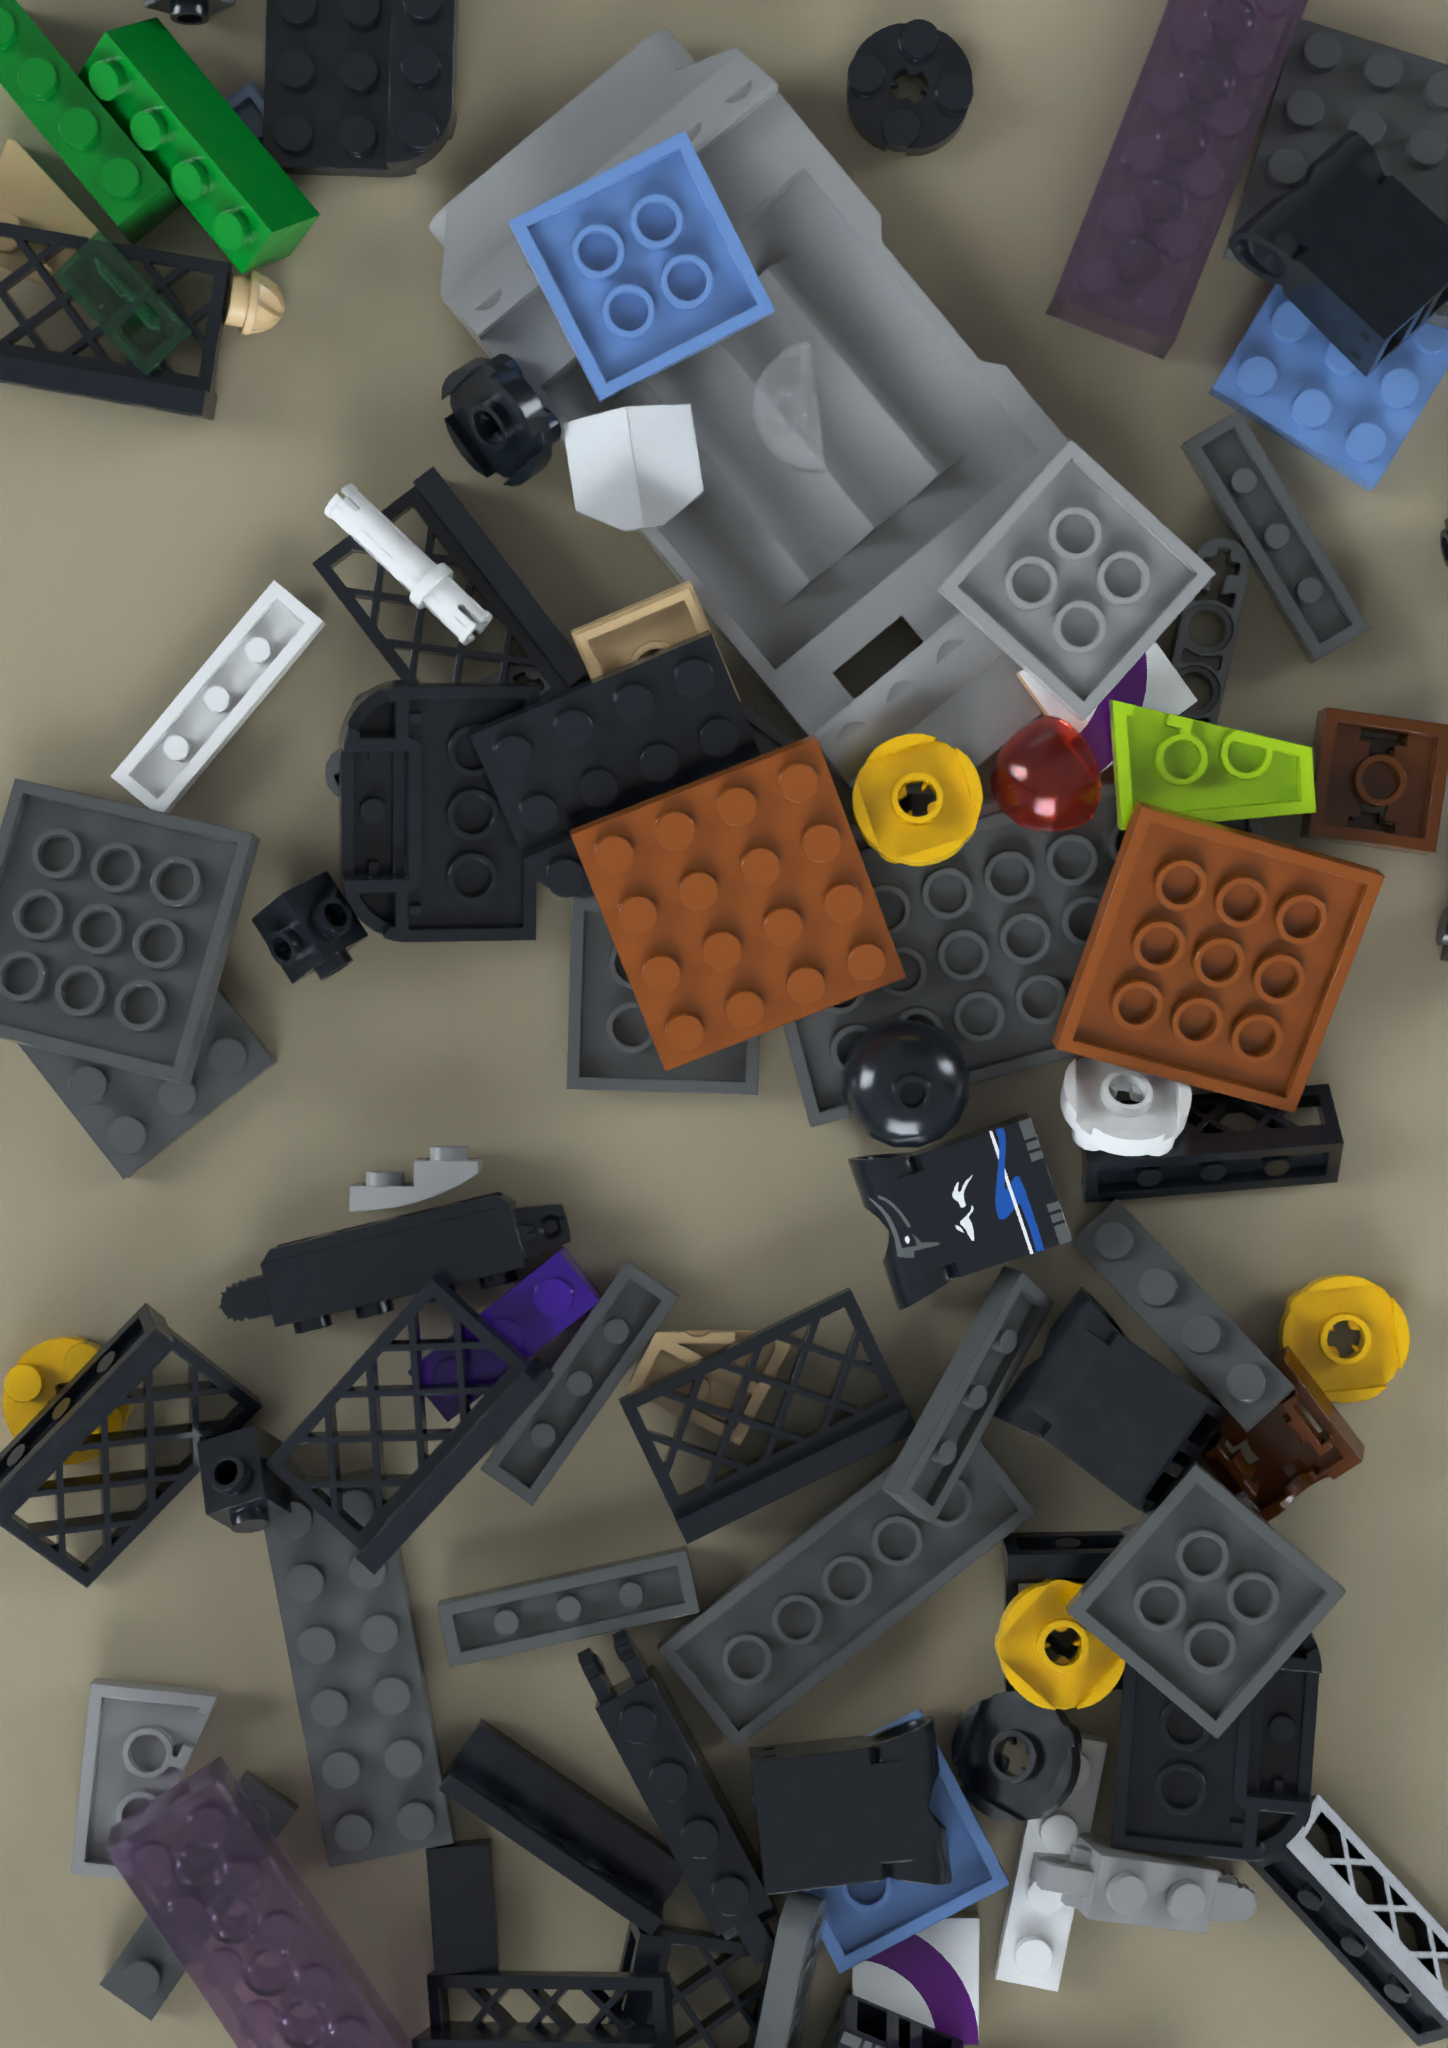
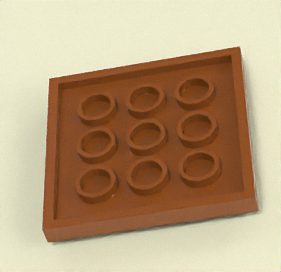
(738, 902)
(1216, 957)

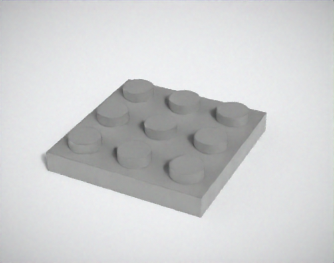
(1076, 580)

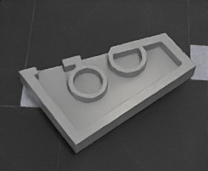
(132, 1753)

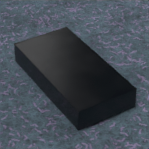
(463, 1907)

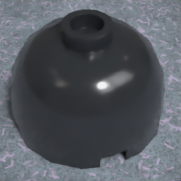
(905, 1083)

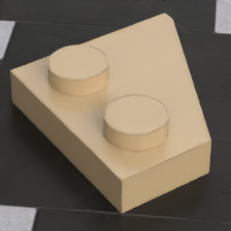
(37, 202)
(678, 1348)

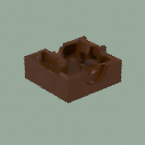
(1406, 783)
(1287, 1445)

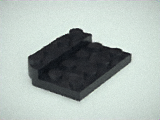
(359, 85)
(609, 749)
(420, 821)
(1221, 1795)

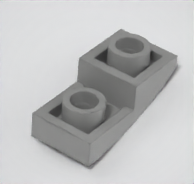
(433, 1175)

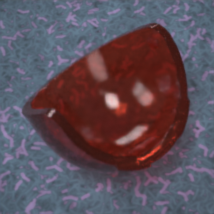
(1046, 777)

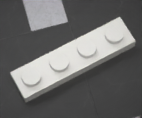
(218, 699)
(1035, 1919)

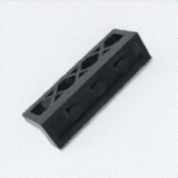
(1224, 1159)
(563, 1825)
(1361, 1933)
(565, 2031)

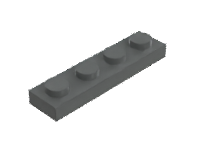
(1274, 536)
(1182, 1315)
(582, 1382)
(968, 1394)
(568, 1606)
(147, 1965)

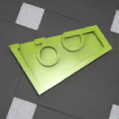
(1205, 768)

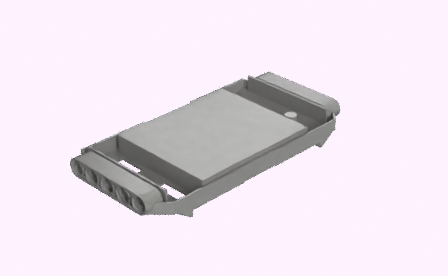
(912, 423)

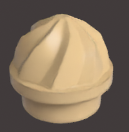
(253, 303)

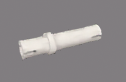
(427, 582)

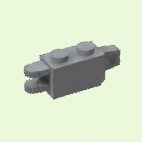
(1142, 1886)

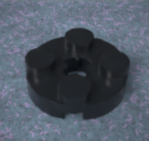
(913, 51)
(526, 430)
(983, 1768)

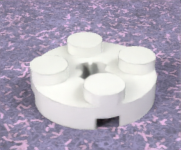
(1121, 1128)

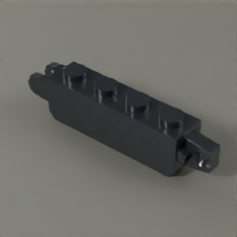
(394, 1259)
(683, 1797)

